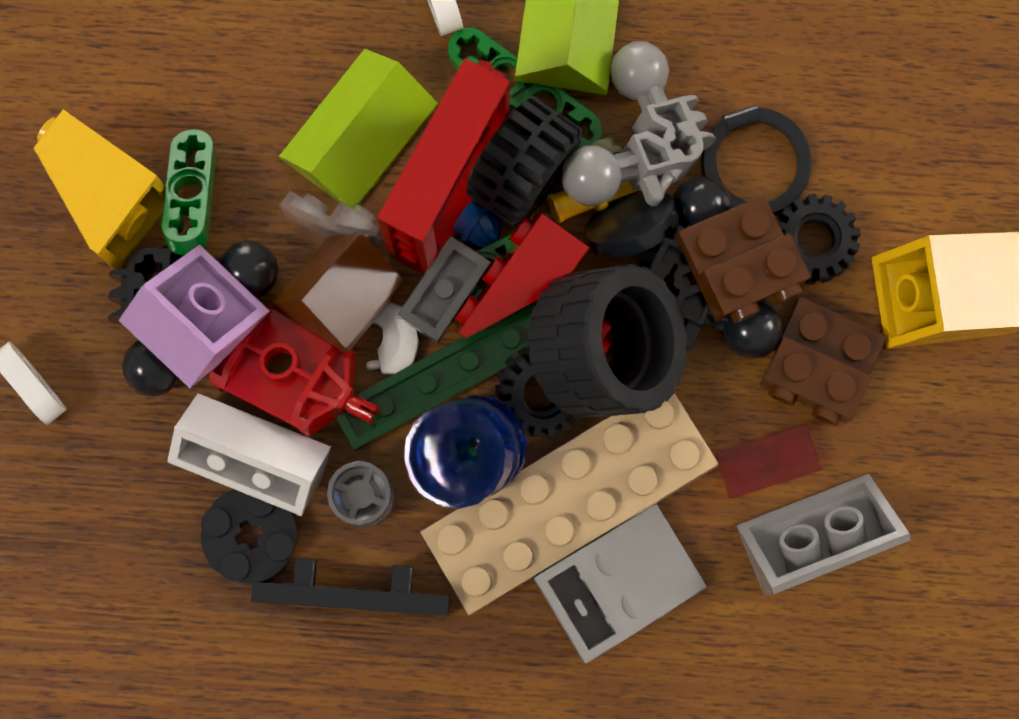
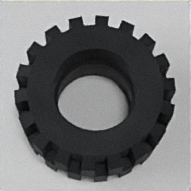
(523, 161)

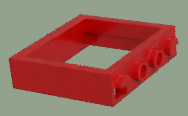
(434, 182)

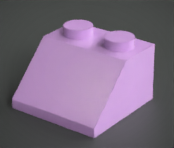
(193, 315)

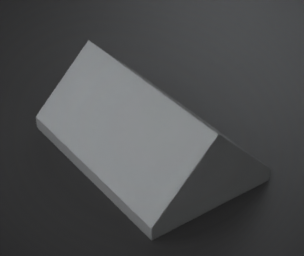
(821, 534)

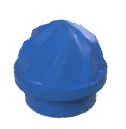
(477, 226)

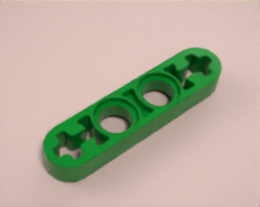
(523, 90)

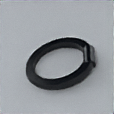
(751, 116)

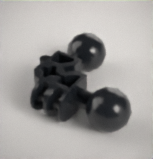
(698, 201)
(246, 261)

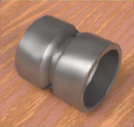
(360, 494)

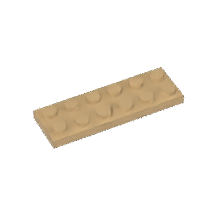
(567, 501)

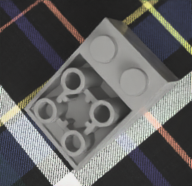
(619, 583)

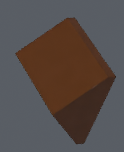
(340, 290)

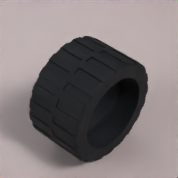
(569, 347)

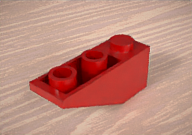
(537, 258)

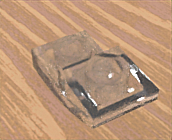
(312, 215)

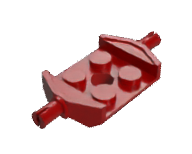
(305, 395)

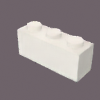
(248, 454)

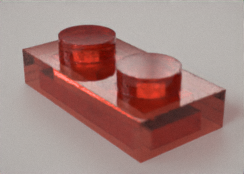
(768, 461)

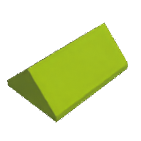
(567, 44)
(360, 128)

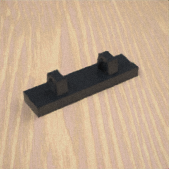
(305, 593)

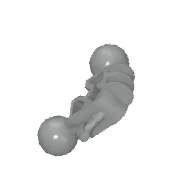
(664, 138)

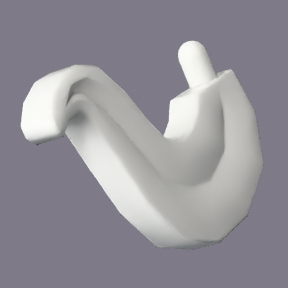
(398, 343)

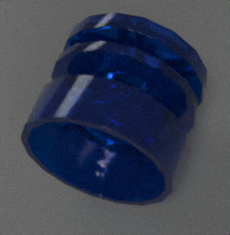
(440, 447)

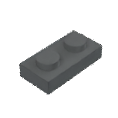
(444, 290)

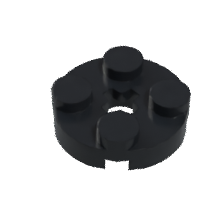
(238, 561)

